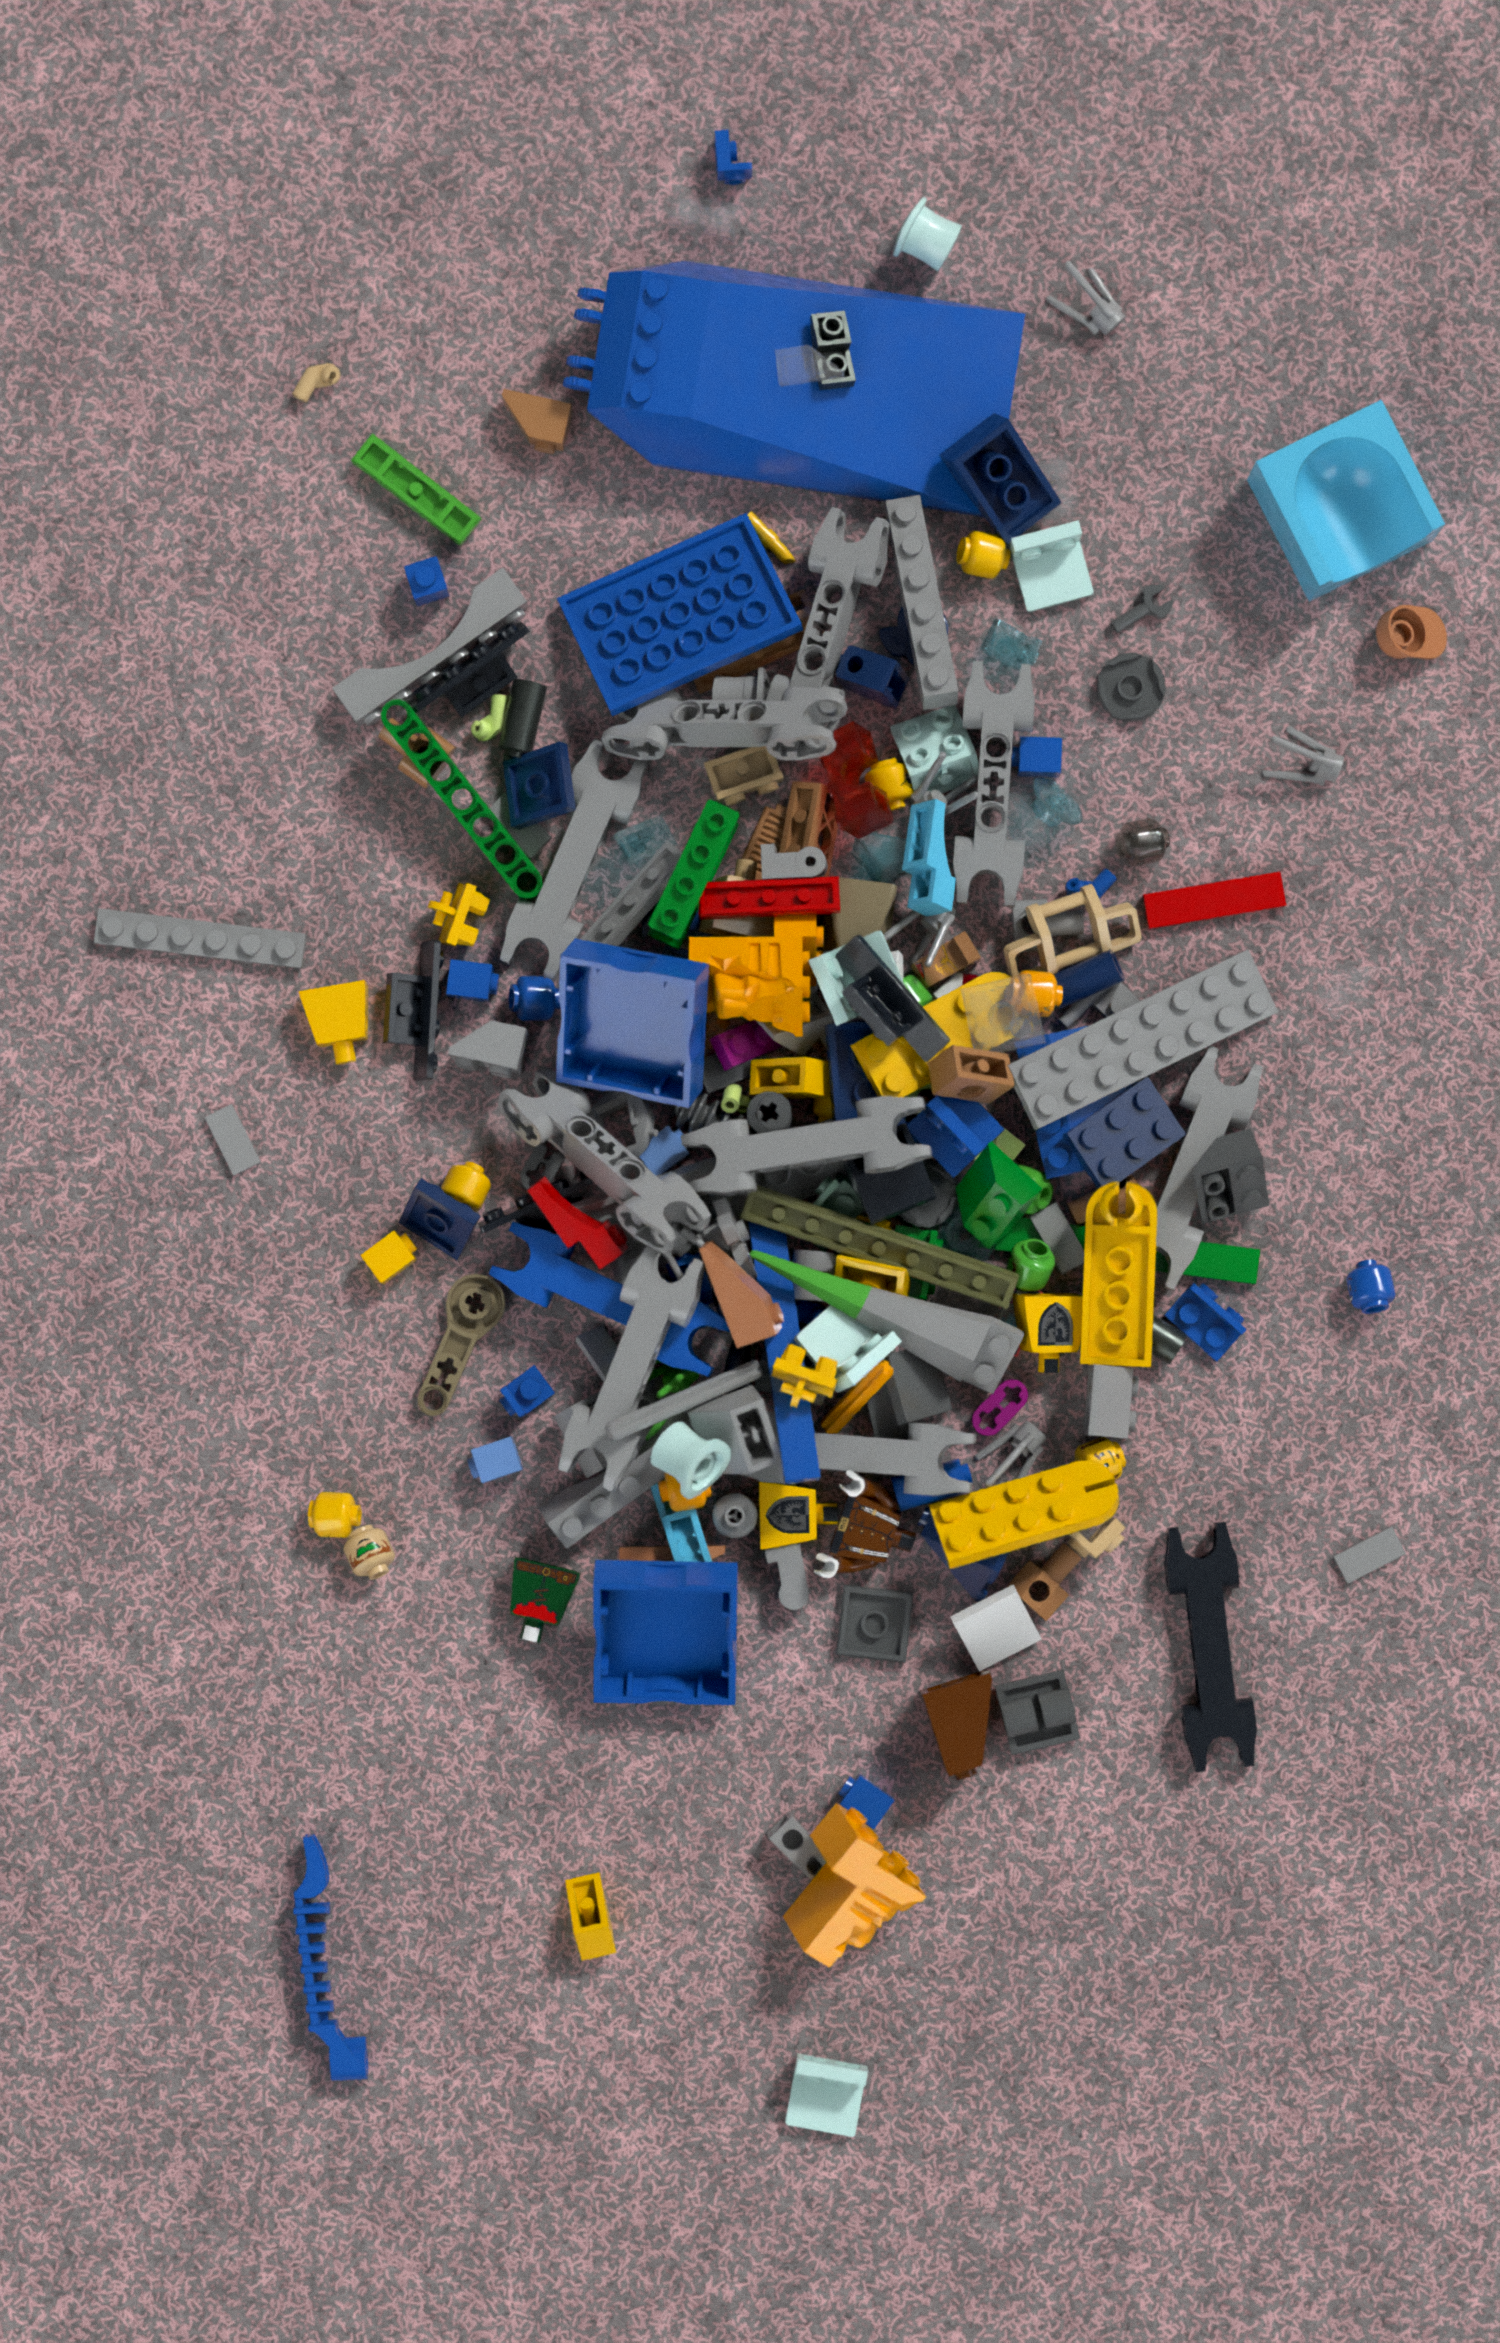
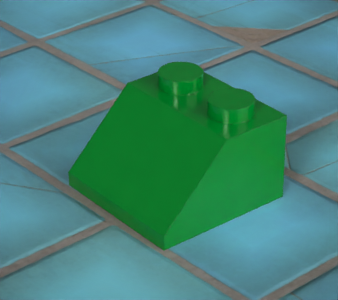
(994, 1195)

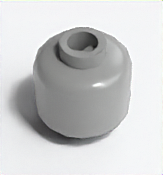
(740, 1503)

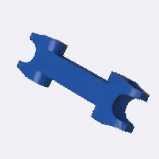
(553, 1272)

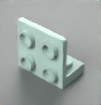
(1051, 566)
(927, 736)
(835, 979)
(847, 1342)
(826, 2095)

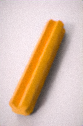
(856, 1397)

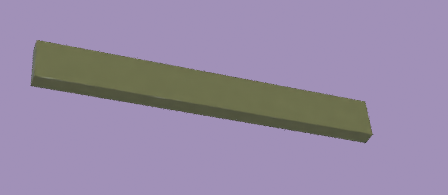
(880, 1245)

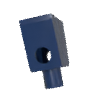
(872, 676)

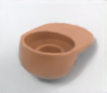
(1411, 633)

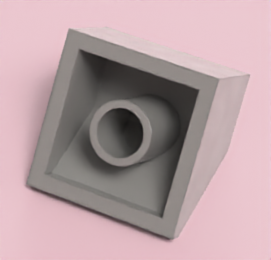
(1110, 1401)

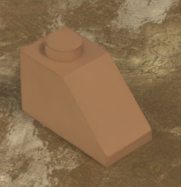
(541, 419)

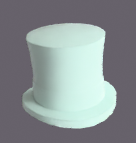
(926, 236)
(690, 1458)

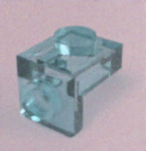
(1010, 645)

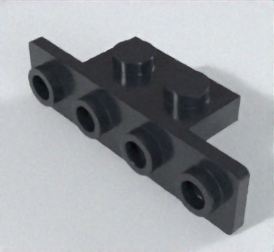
(475, 678)
(887, 1002)
(412, 1010)
(528, 1212)

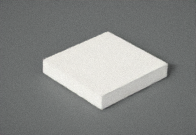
(996, 1627)

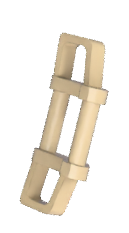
(1098, 918)

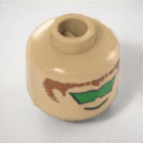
(369, 1552)

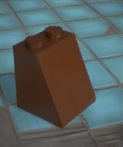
(959, 1721)

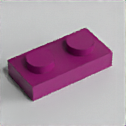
(742, 1045)

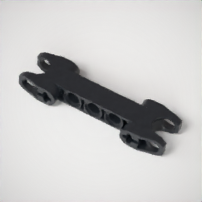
(1217, 1708)

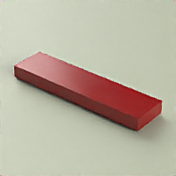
(770, 898)
(1214, 900)

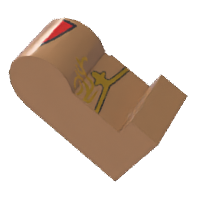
(950, 959)

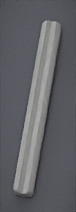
(683, 1400)

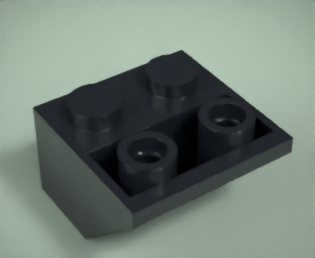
(890, 1191)

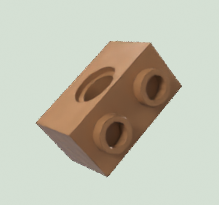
(970, 1074)

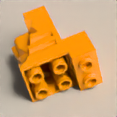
(763, 974)
(852, 1890)

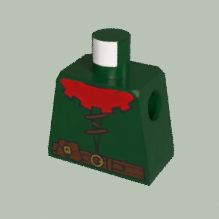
(540, 1595)

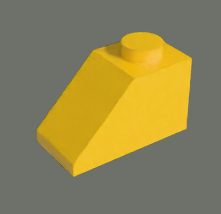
(590, 1916)

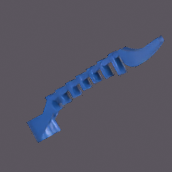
(346, 2054)

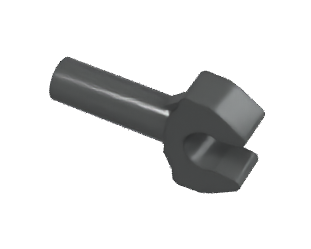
(1145, 608)

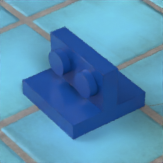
(954, 1131)

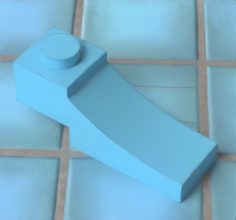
(926, 860)
(682, 1531)

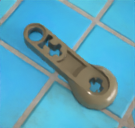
(462, 1333)

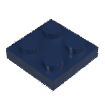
(539, 785)
(439, 1218)

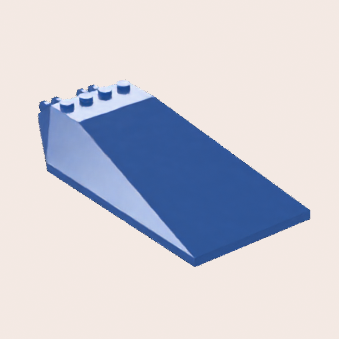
(696, 386)

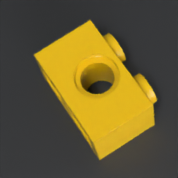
(790, 1077)

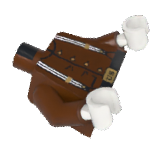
(864, 1529)

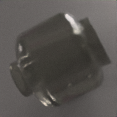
(1142, 842)

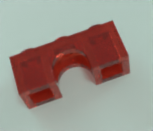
(858, 807)

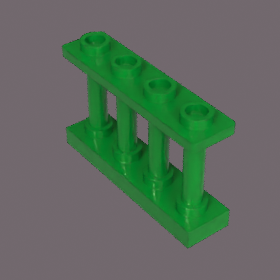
(692, 873)

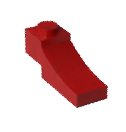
(600, 1239)

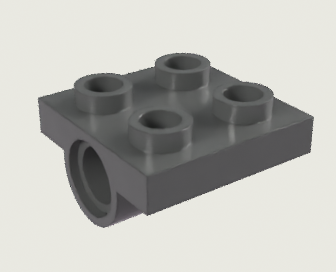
(1037, 1712)

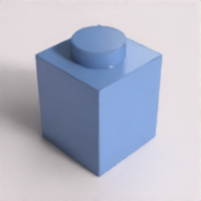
(664, 1151)
(495, 1460)

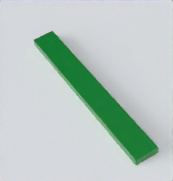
(1210, 1260)

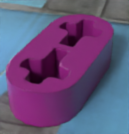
(1005, 1413)

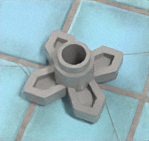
(729, 1234)

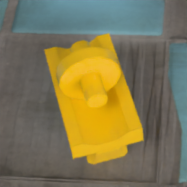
(464, 901)
(820, 1380)

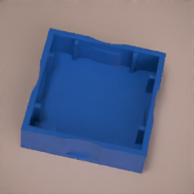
(632, 1022)
(665, 1631)

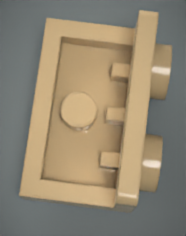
(743, 773)
(1105, 1538)

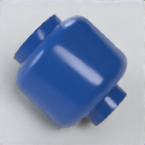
(533, 998)
(1370, 1287)

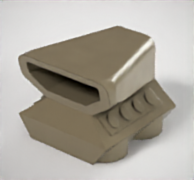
(863, 910)

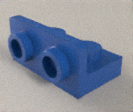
(1206, 1320)

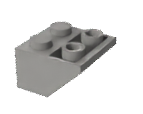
(492, 1046)
(743, 1425)

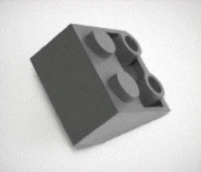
(1230, 1177)

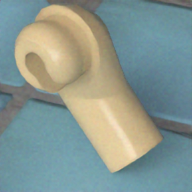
(316, 377)

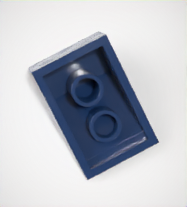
(1001, 477)

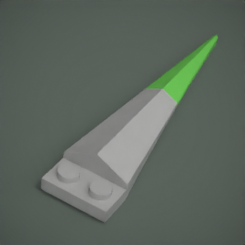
(950, 1339)

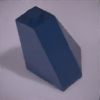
(973, 1576)

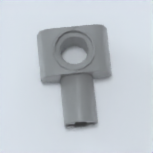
(1060, 924)

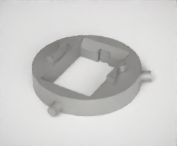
(640, 1116)

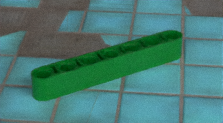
(468, 815)

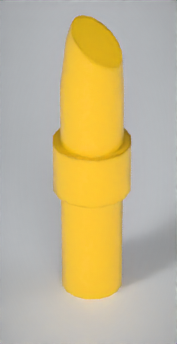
(771, 540)

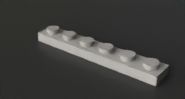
(200, 938)

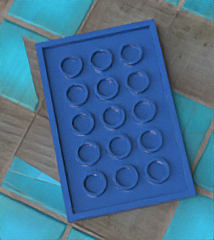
(679, 614)

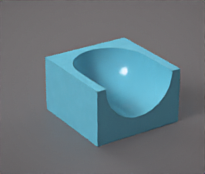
(1345, 500)

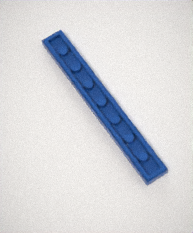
(793, 1424)

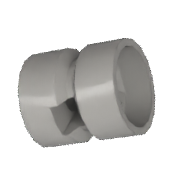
(816, 1260)

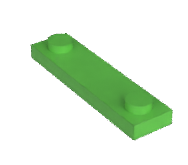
(416, 490)

